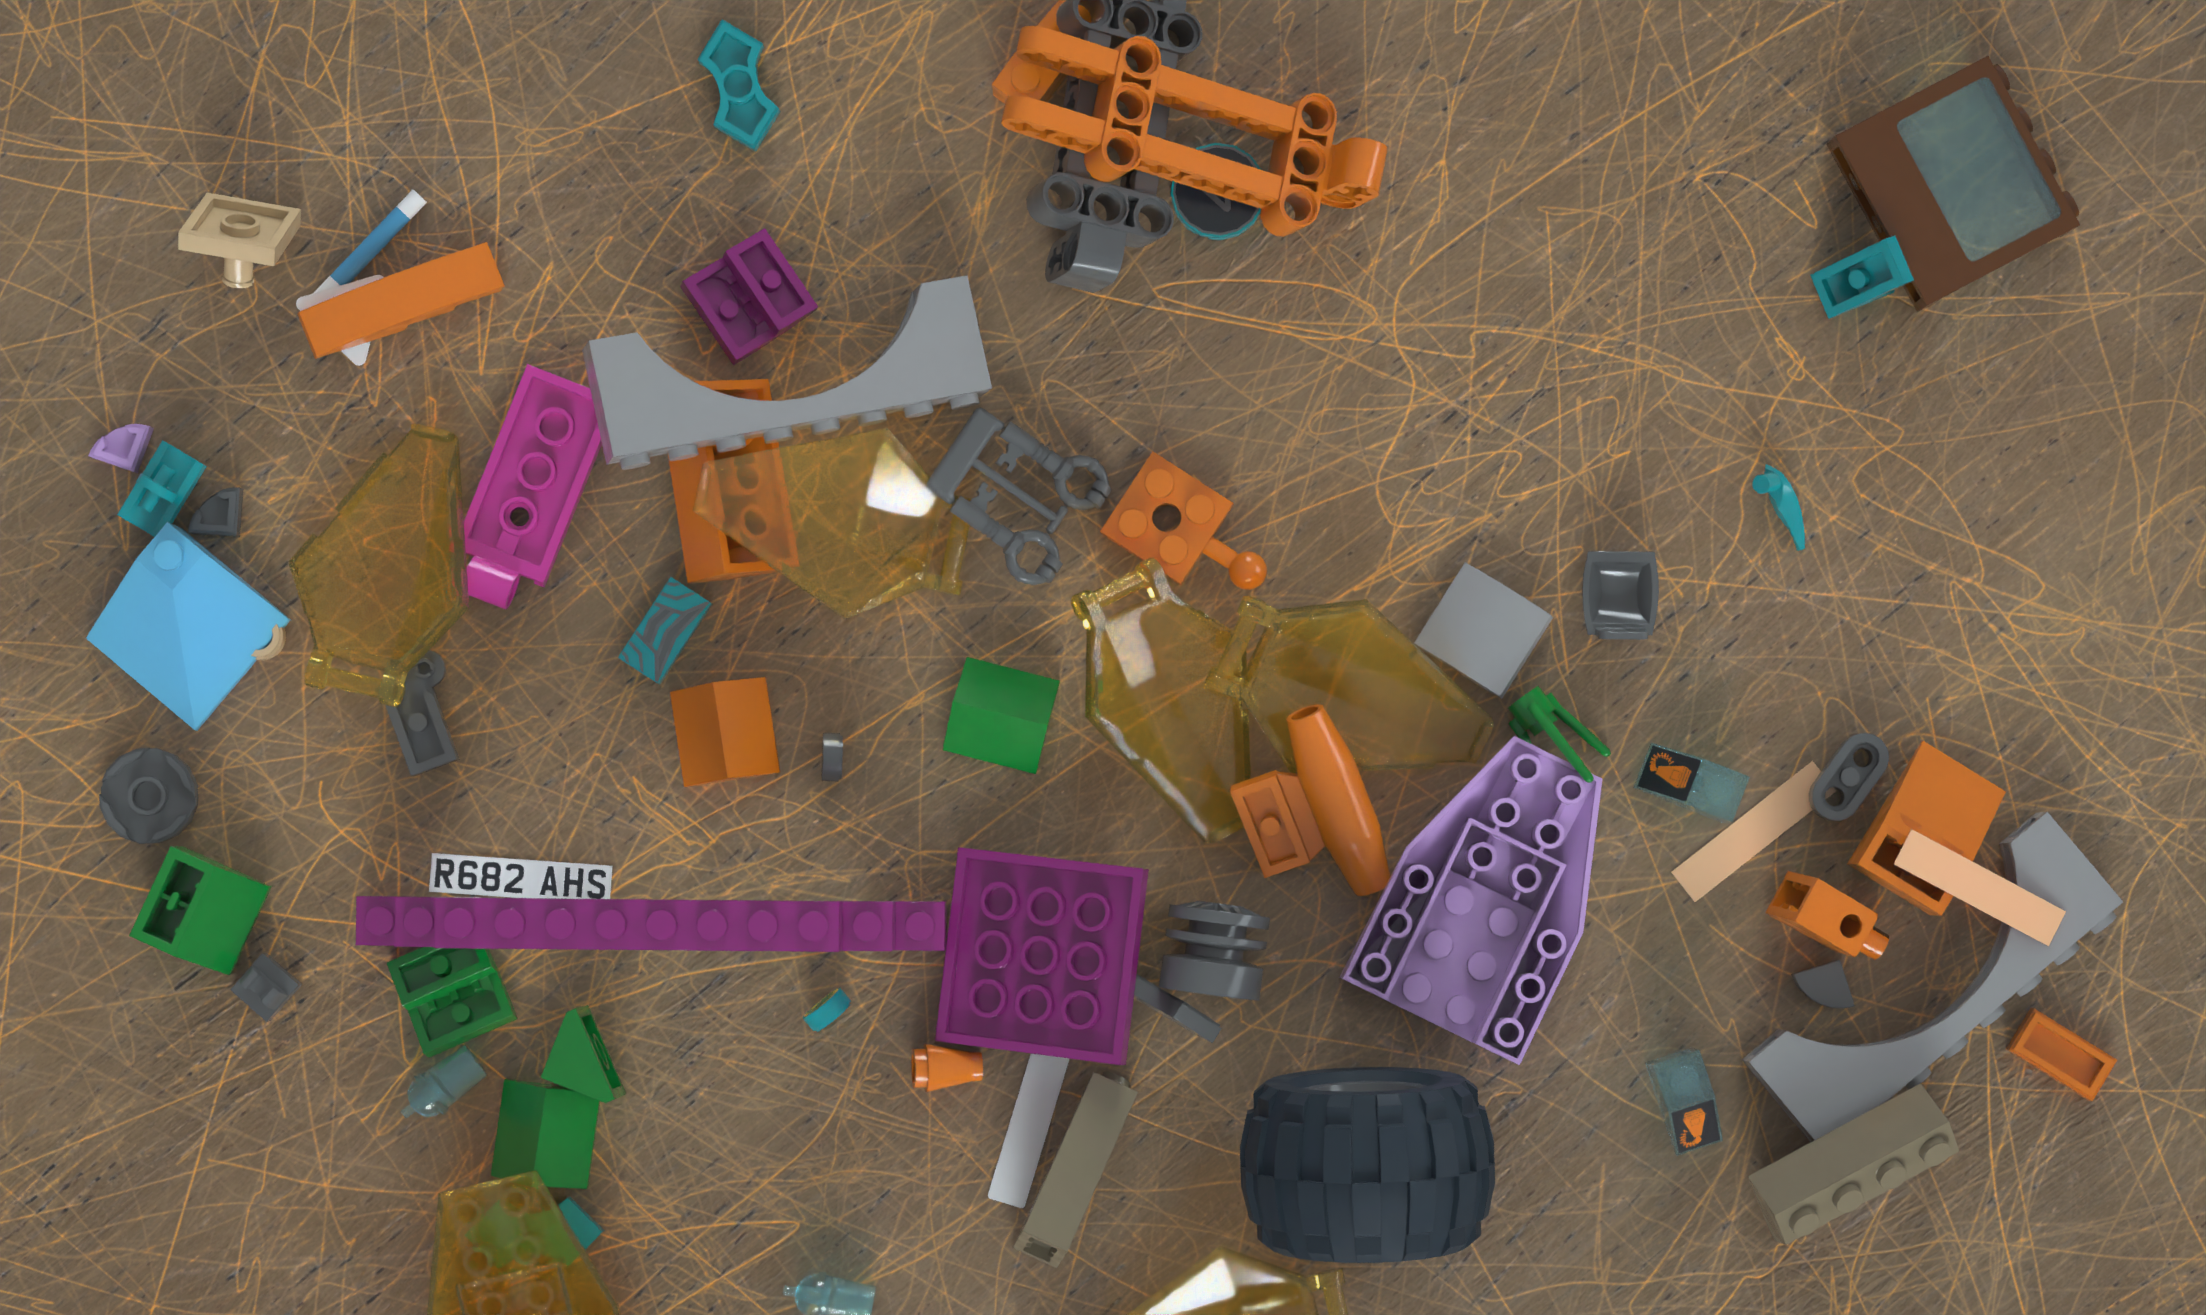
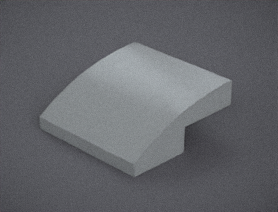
(1483, 630)

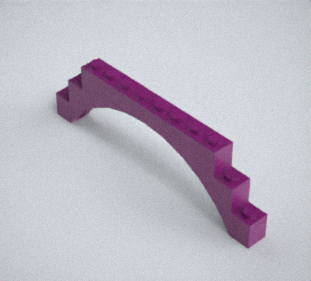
(651, 924)

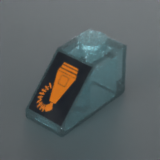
(1691, 783)
(1685, 1100)

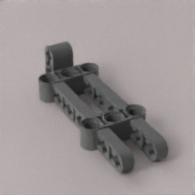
(1094, 248)

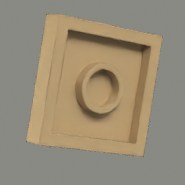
(240, 233)

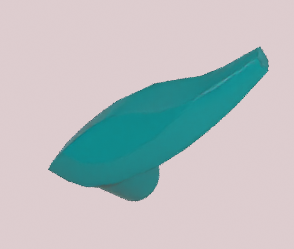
(1783, 501)

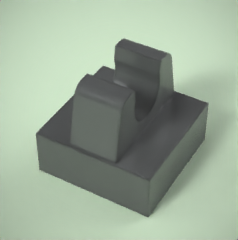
(266, 987)

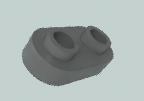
(1848, 778)

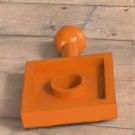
(1178, 550)

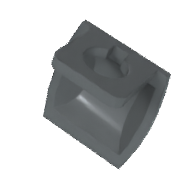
(1620, 594)

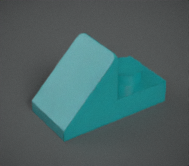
(1862, 277)

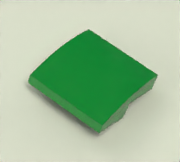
(451, 995)

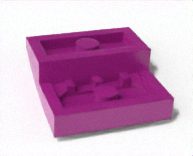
(749, 296)

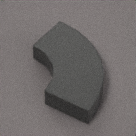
(1175, 1009)

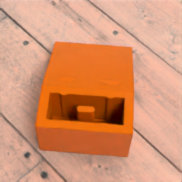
(1937, 801)

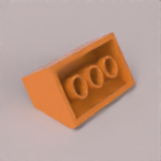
(707, 550)

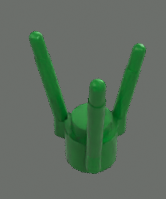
(1535, 713)

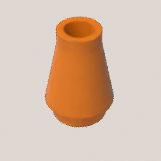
(944, 1067)

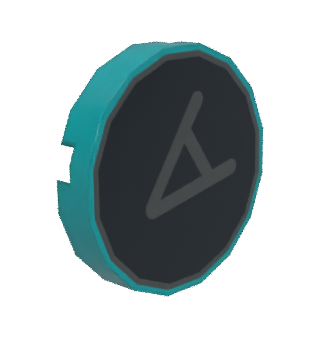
(1213, 214)

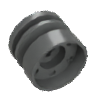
(1214, 951)

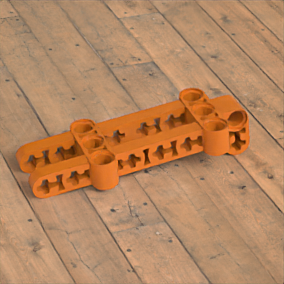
(1333, 174)

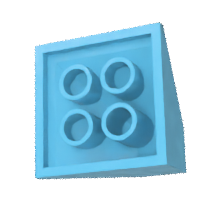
(185, 625)

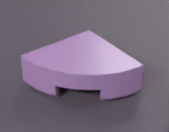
(123, 446)

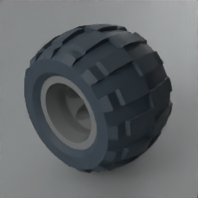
(1367, 1164)

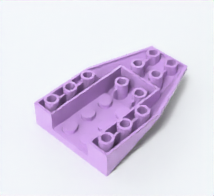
(1487, 902)

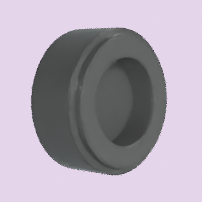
(832, 757)

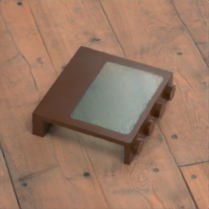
(1955, 181)

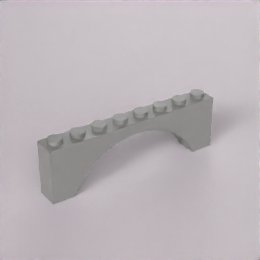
(654, 410)
(1835, 1083)

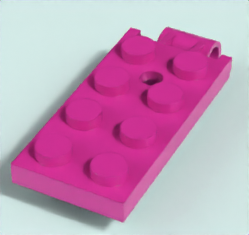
(536, 466)

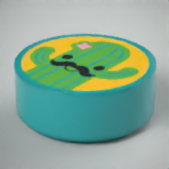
(827, 1010)

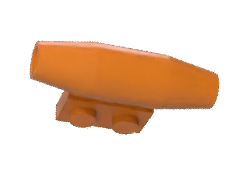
(1317, 807)

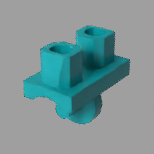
(161, 489)

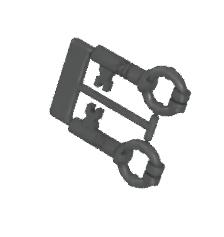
(964, 455)

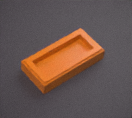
(2061, 1054)

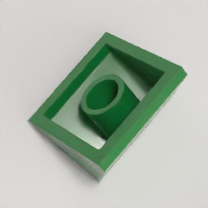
(1000, 715)
(582, 1060)
(545, 1132)

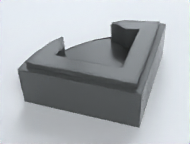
(219, 514)
(1825, 985)

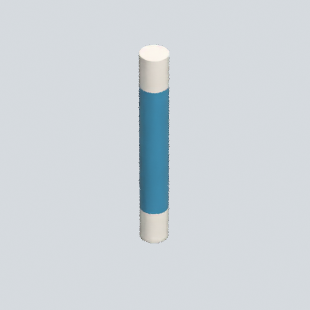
(375, 241)

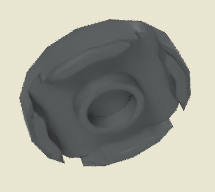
(148, 795)

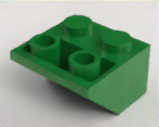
(200, 910)

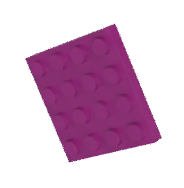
(1042, 955)

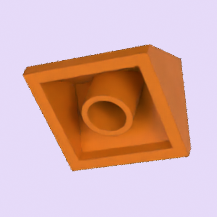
(725, 731)

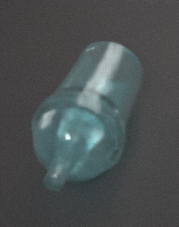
(444, 1084)
(831, 1295)

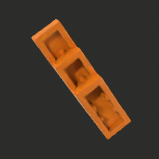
(400, 300)

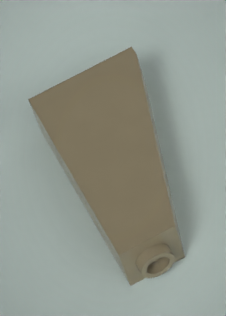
(1076, 1168)

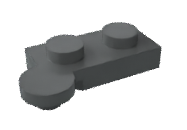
(420, 719)

